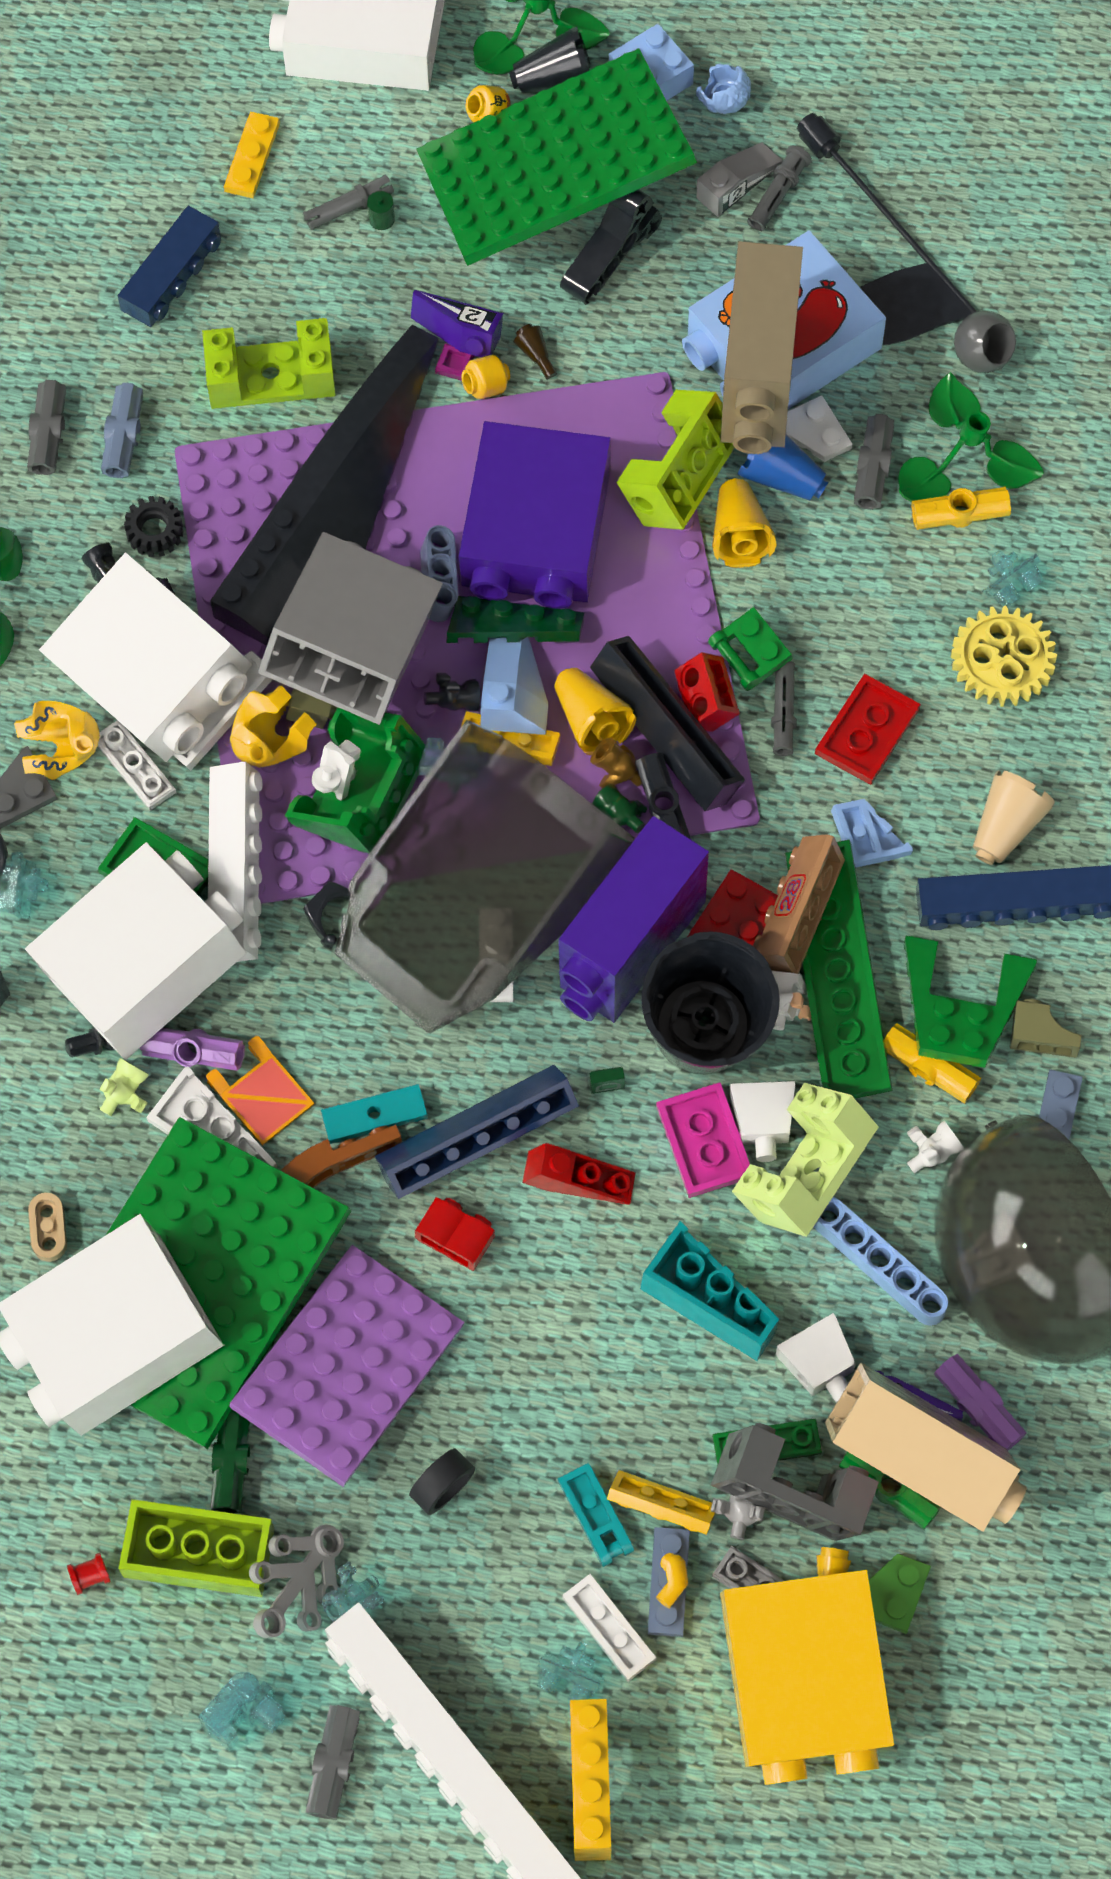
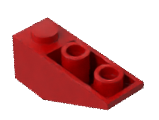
(577, 1175)

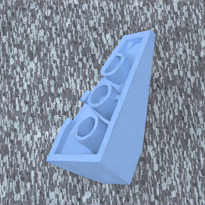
(513, 689)

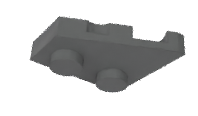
(22, 792)

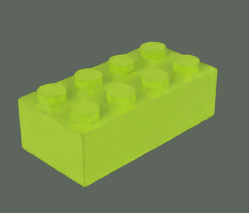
(194, 1547)

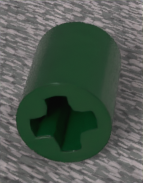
(381, 210)

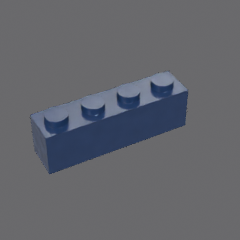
(170, 266)

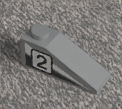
(735, 177)

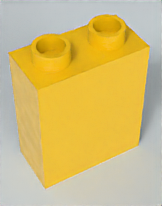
(807, 1674)

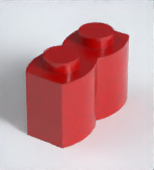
(455, 1233)

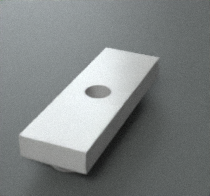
(143, 777)

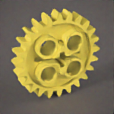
(988, 676)

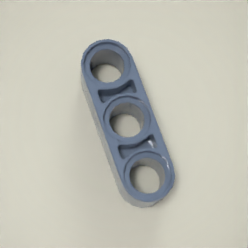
(442, 561)

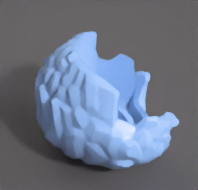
(726, 89)

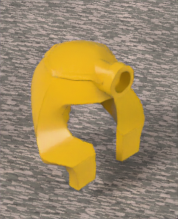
(254, 732)

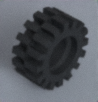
(149, 510)

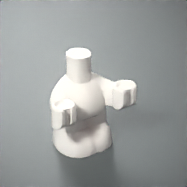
(935, 1148)

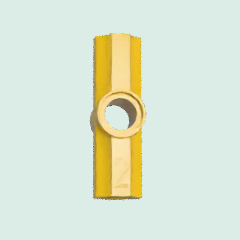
(979, 506)
(945, 1074)

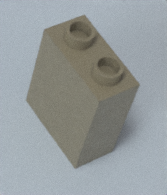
(760, 346)

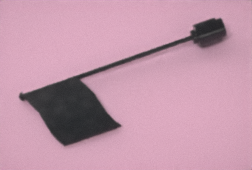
(911, 297)

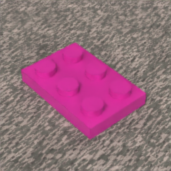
(703, 1139)

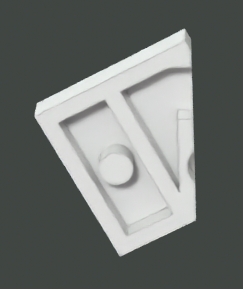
(817, 429)

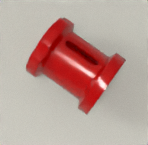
(88, 1573)

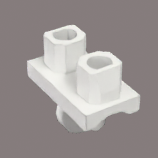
(336, 768)

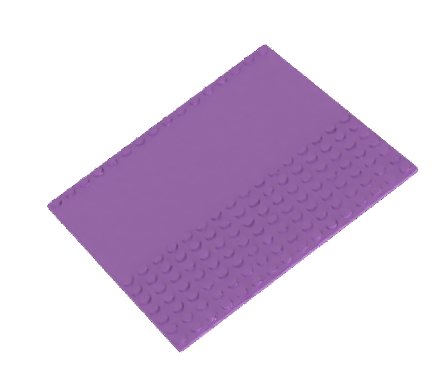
(642, 587)

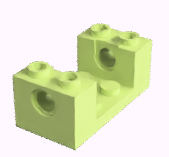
(834, 1141)

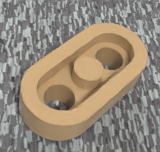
(47, 1228)

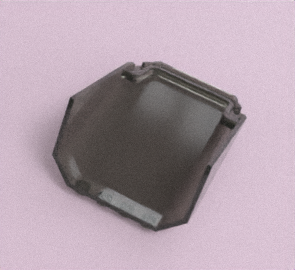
(474, 879)

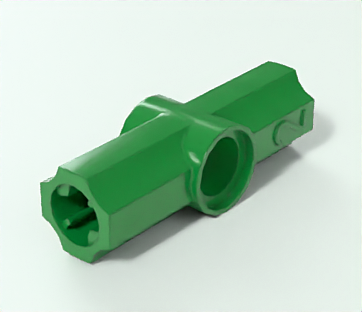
(905, 1500)

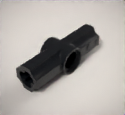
(658, 784)

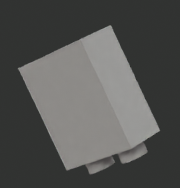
(350, 627)

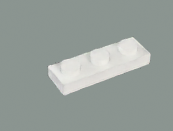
(609, 1627)

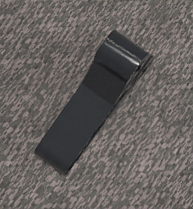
(622, 228)

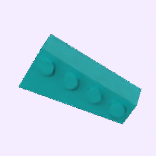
(708, 1294)

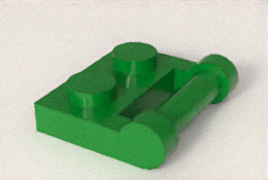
(758, 642)

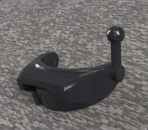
(314, 909)

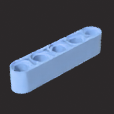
(886, 1276)

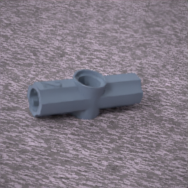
(121, 430)

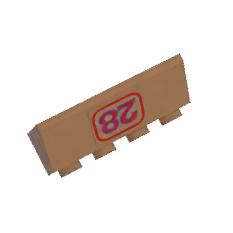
(800, 903)

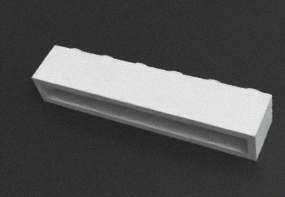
(236, 847)

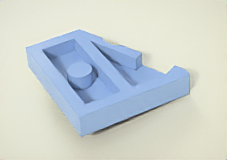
(869, 834)

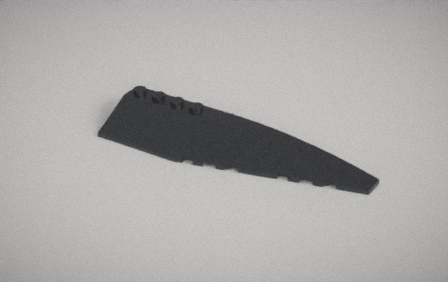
(332, 492)

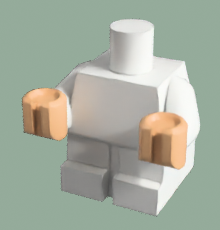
(791, 1000)

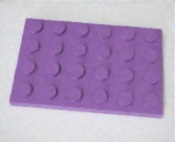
(347, 1365)

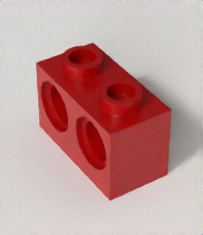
(707, 690)

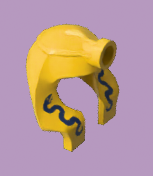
(66, 726)

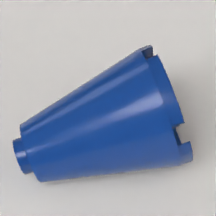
(786, 470)

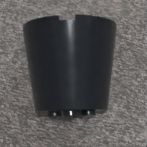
(715, 979)

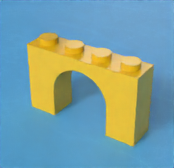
(590, 1780)

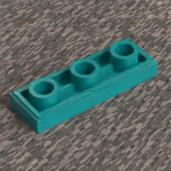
(353, 1118)

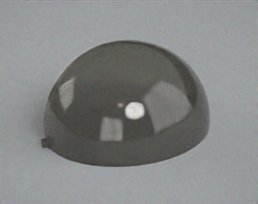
(1028, 1242)

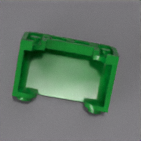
(377, 792)

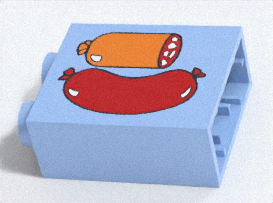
(833, 325)

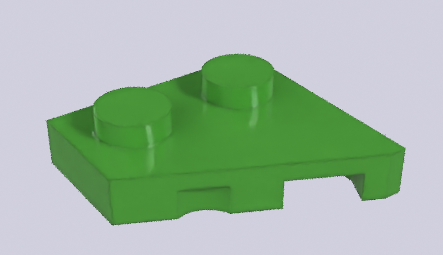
(897, 1591)

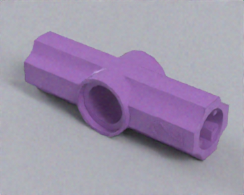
(211, 1049)
(980, 1402)

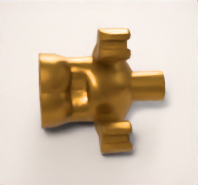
(616, 761)

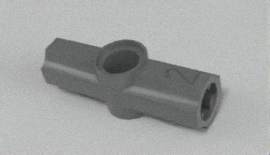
(46, 427)
(874, 462)
(332, 1762)

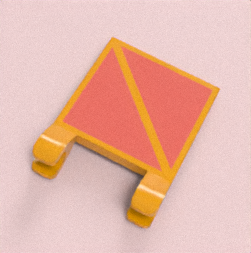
(265, 1096)

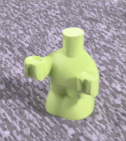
(121, 1088)

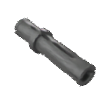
(346, 202)
(784, 740)

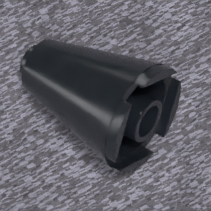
(551, 63)

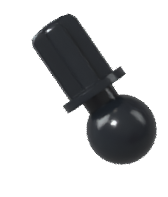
(86, 1044)

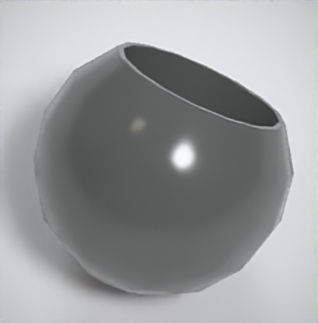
(984, 341)

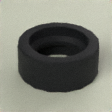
(442, 1481)

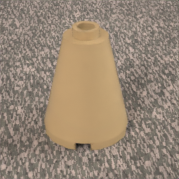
(1008, 816)

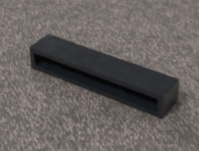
(668, 723)

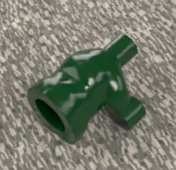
(620, 808)

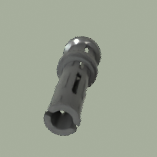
(785, 177)

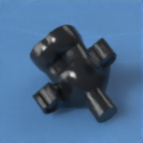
(99, 560)
(454, 696)

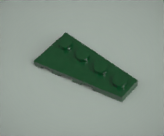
(514, 621)

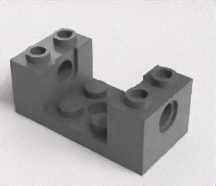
(834, 1511)

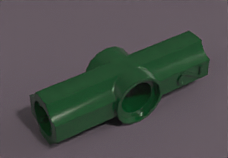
(230, 1464)

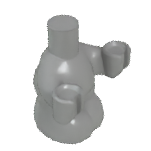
(739, 1513)

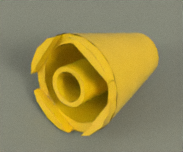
(741, 526)
(592, 710)

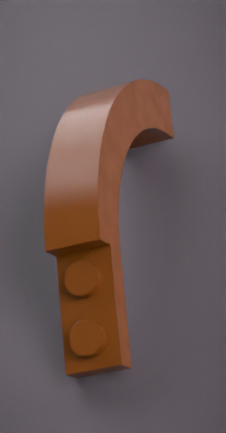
(322, 1162)

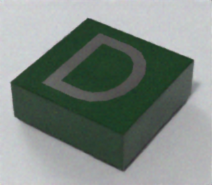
(607, 1080)

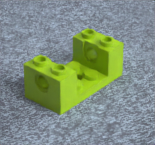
(236, 372)
(671, 489)

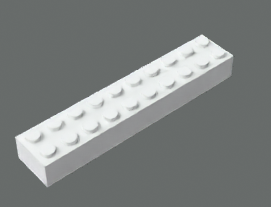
(443, 1749)

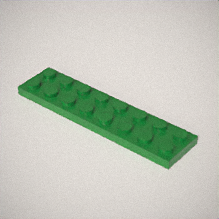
(844, 993)

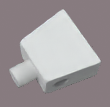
(763, 1115)
(819, 1357)

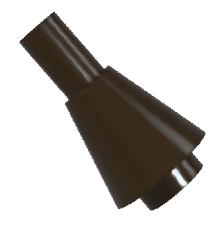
(532, 343)

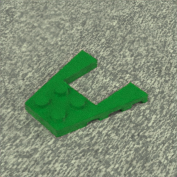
(955, 1027)

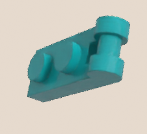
(595, 1513)

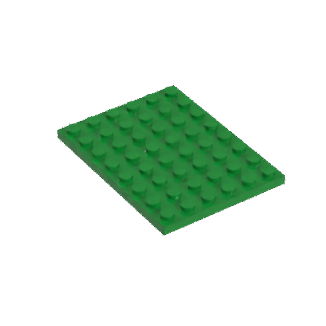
(555, 156)
(247, 1252)

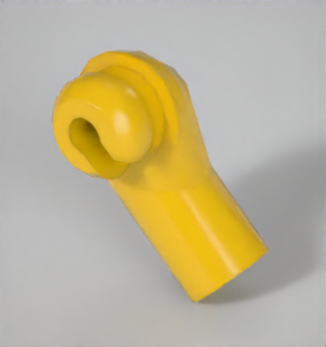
(677, 1579)

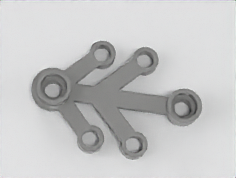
(301, 1578)

